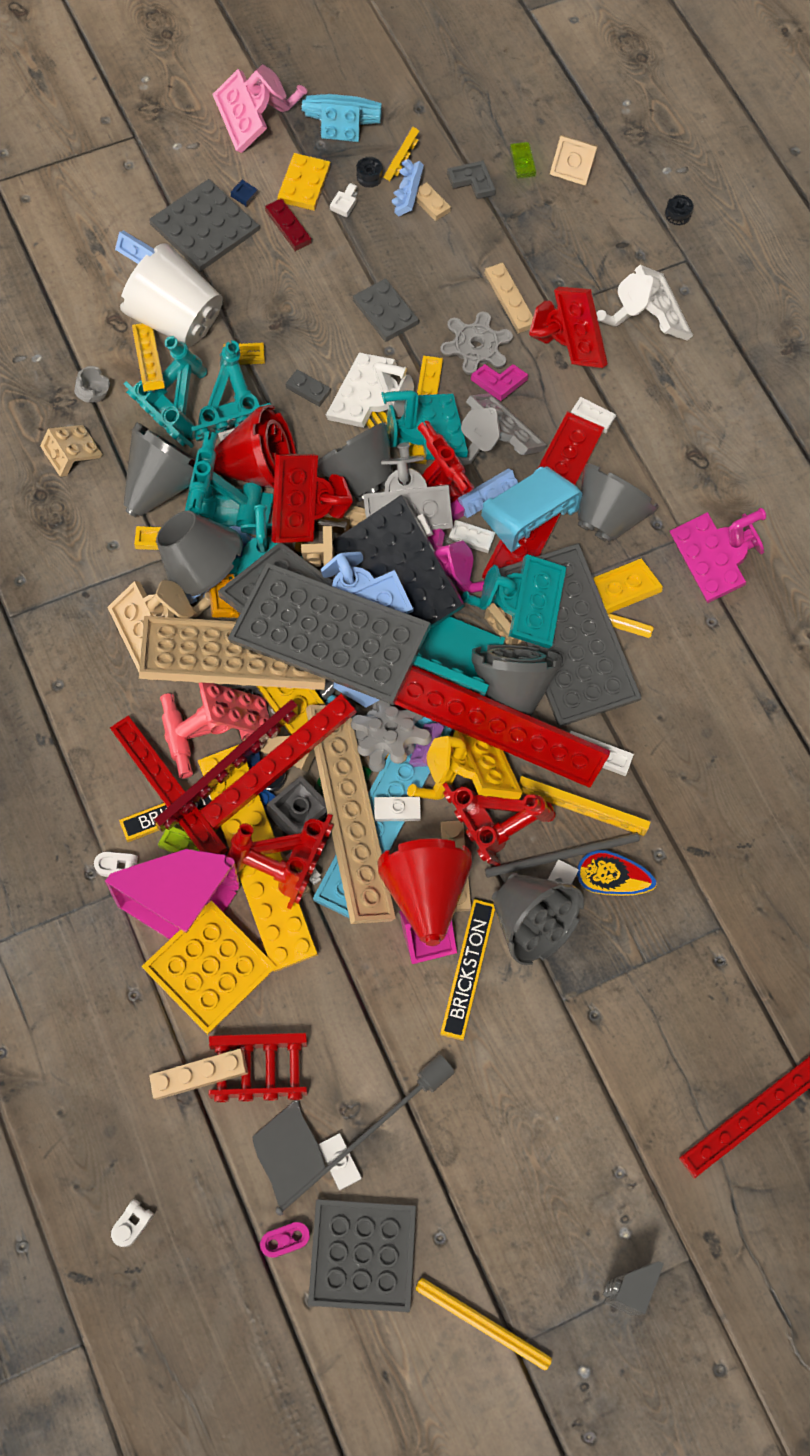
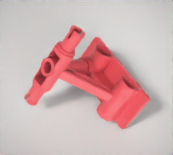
(221, 711)

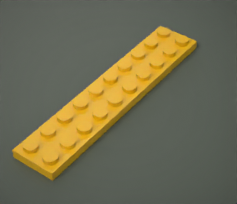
(281, 929)

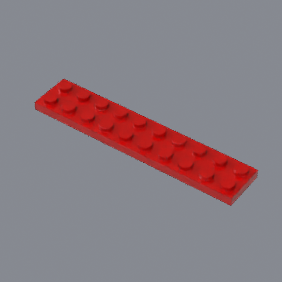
(567, 457)
(502, 727)

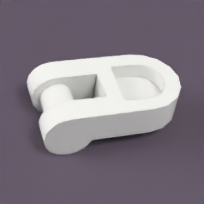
(108, 862)
(125, 1232)

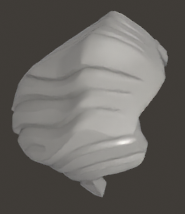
(91, 384)

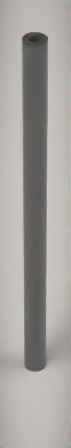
(561, 855)

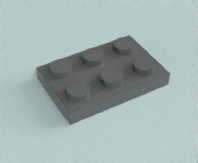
(385, 310)

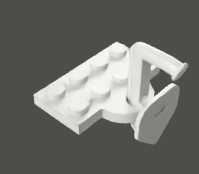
(649, 291)
(363, 387)

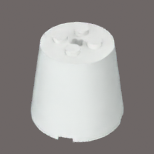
(171, 296)

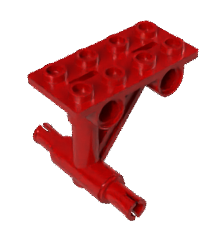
(446, 467)
(481, 825)
(294, 873)

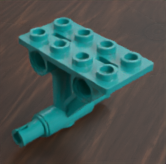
(154, 402)
(229, 414)
(218, 499)

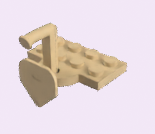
(134, 604)

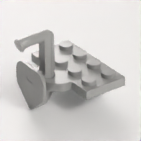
(492, 422)
(429, 501)

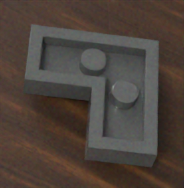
(473, 174)

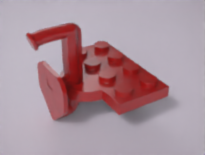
(572, 325)
(299, 497)

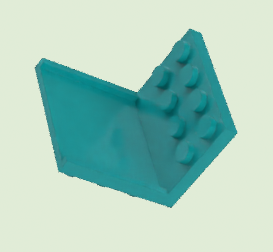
(449, 652)

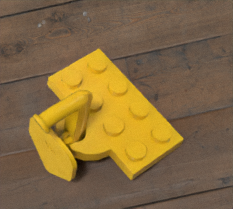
(472, 760)

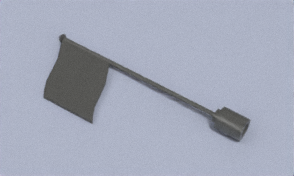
(293, 1155)

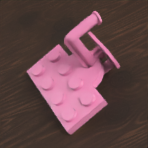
(245, 100)

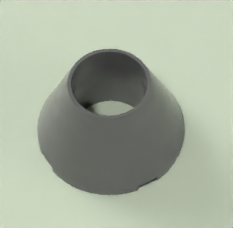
(197, 551)

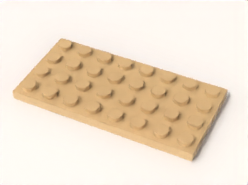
(202, 653)

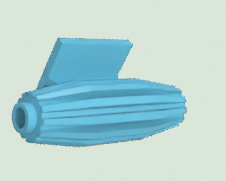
(341, 114)

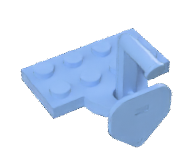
(383, 590)

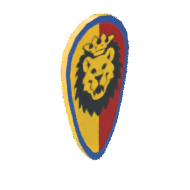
(613, 875)

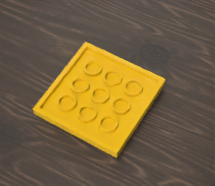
(209, 968)

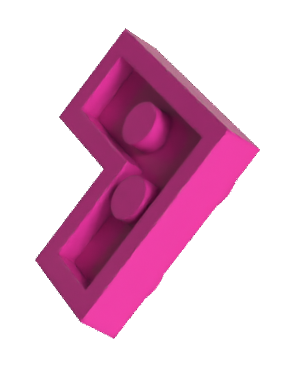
(499, 384)

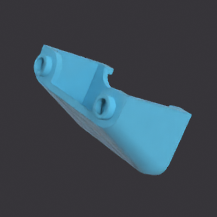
(530, 505)

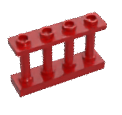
(270, 1044)

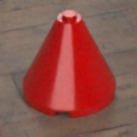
(252, 447)
(426, 883)

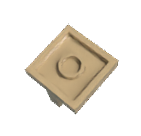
(573, 160)
(320, 553)

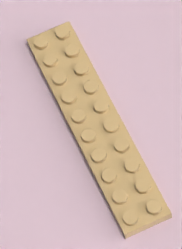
(353, 826)

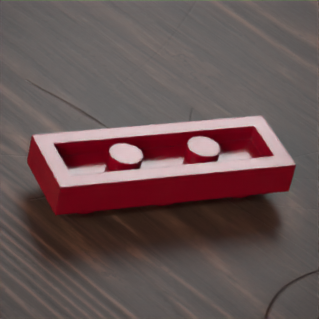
(288, 224)

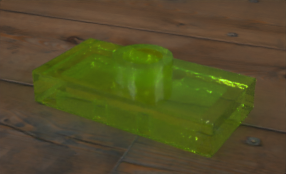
(522, 160)

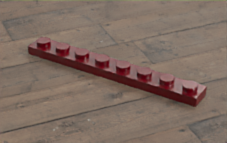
(221, 771)

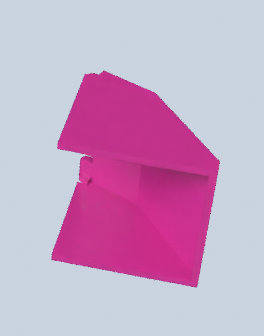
(174, 889)

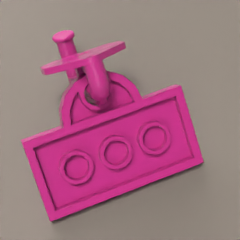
(716, 553)
(456, 560)

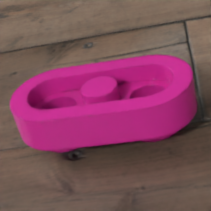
(285, 1241)

